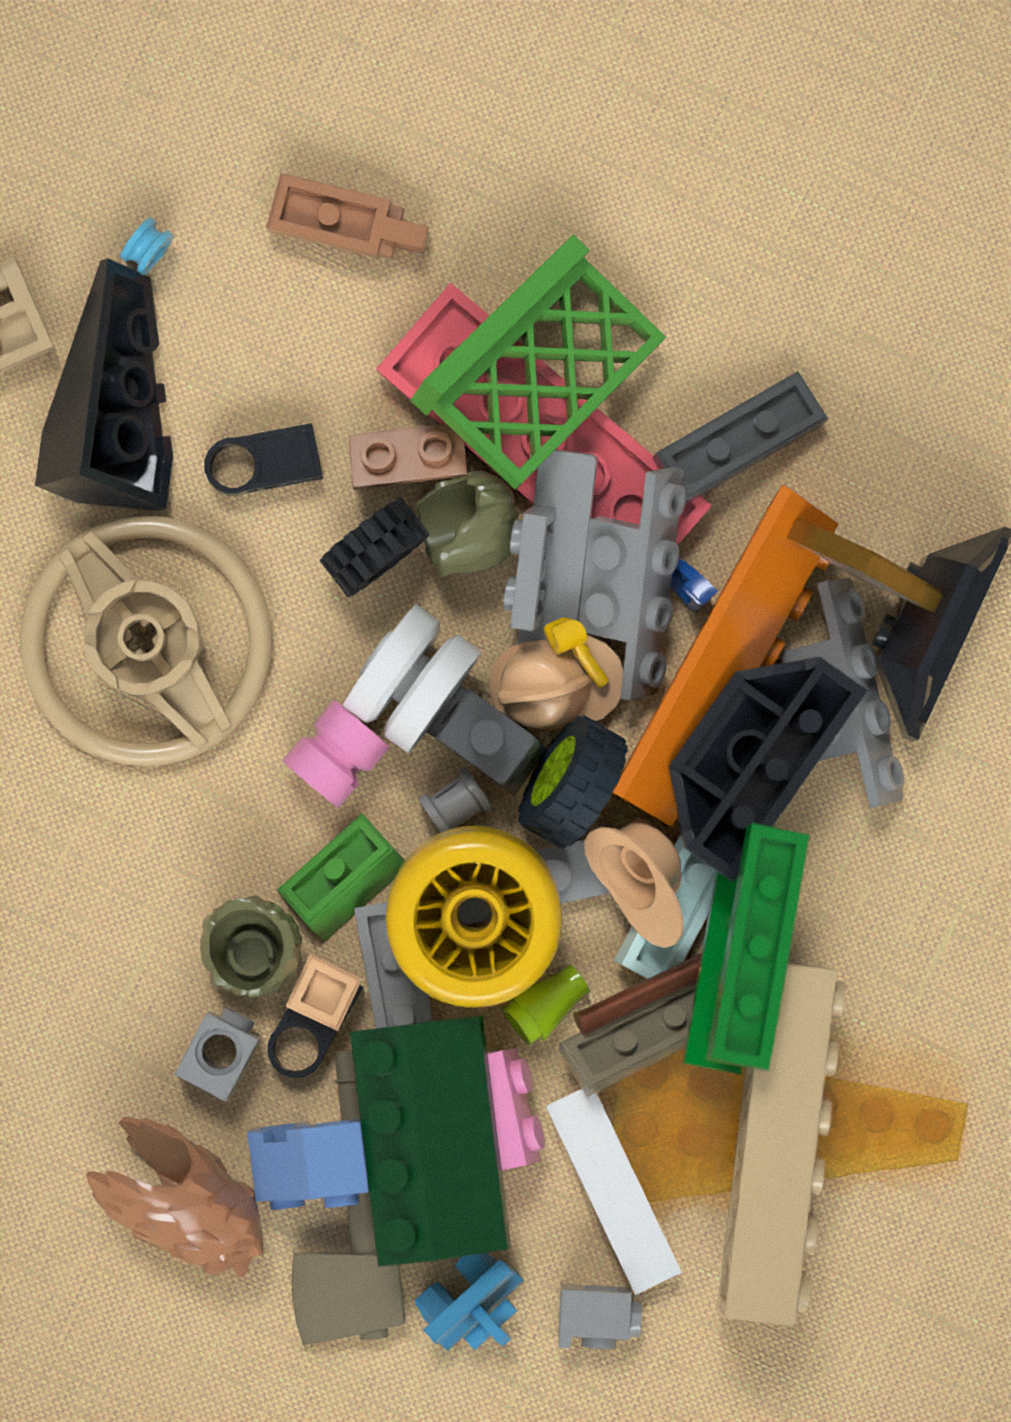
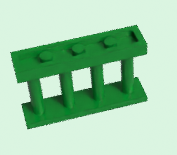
(747, 954)

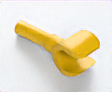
(570, 634)

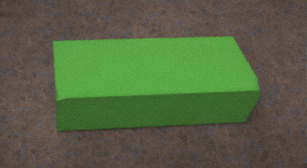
(342, 877)

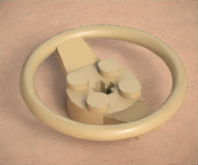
(171, 670)

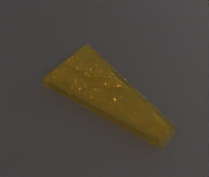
(684, 1124)

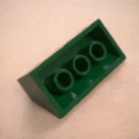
(430, 1141)

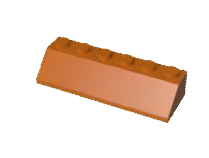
(734, 637)

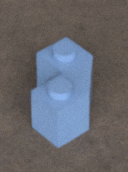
(308, 1163)

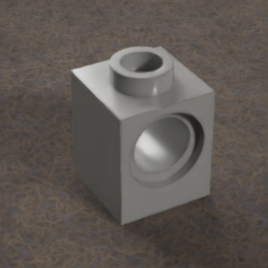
(200, 1071)

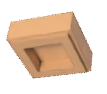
(324, 992)

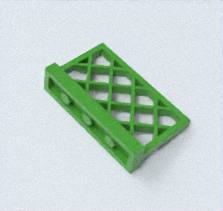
(496, 339)

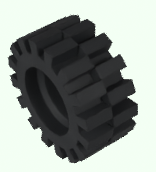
(374, 547)

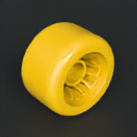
(466, 962)

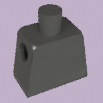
(487, 740)

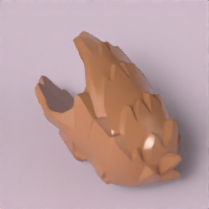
(197, 1210)

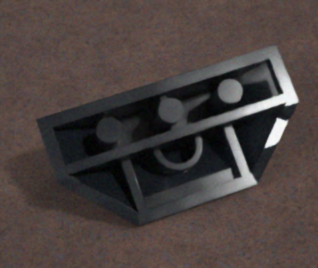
(923, 645)
(756, 753)

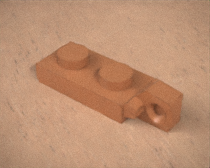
(342, 219)

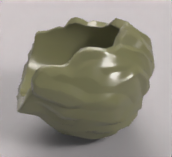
(468, 523)
(250, 946)

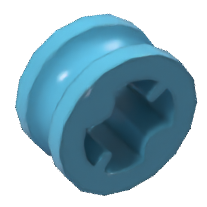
(146, 246)

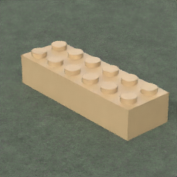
(778, 1158)

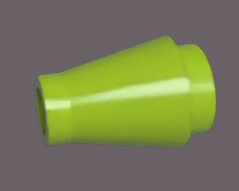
(545, 1004)

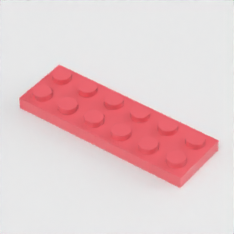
(620, 457)

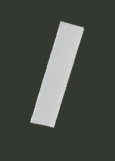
(613, 1190)

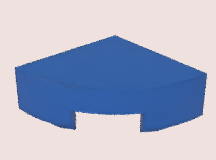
(691, 586)

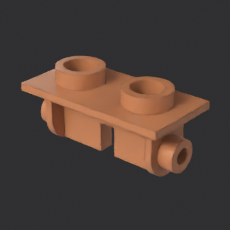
(406, 456)

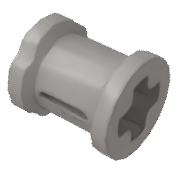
(456, 802)

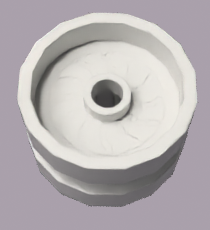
(404, 673)

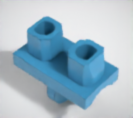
(452, 1319)

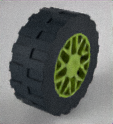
(572, 782)

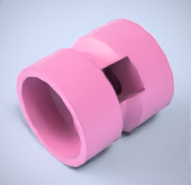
(336, 753)

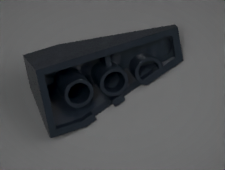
(105, 417)

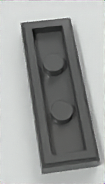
(743, 436)

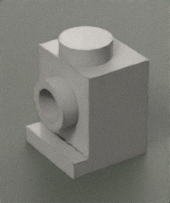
(597, 1315)

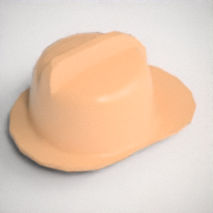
(551, 689)
(642, 876)

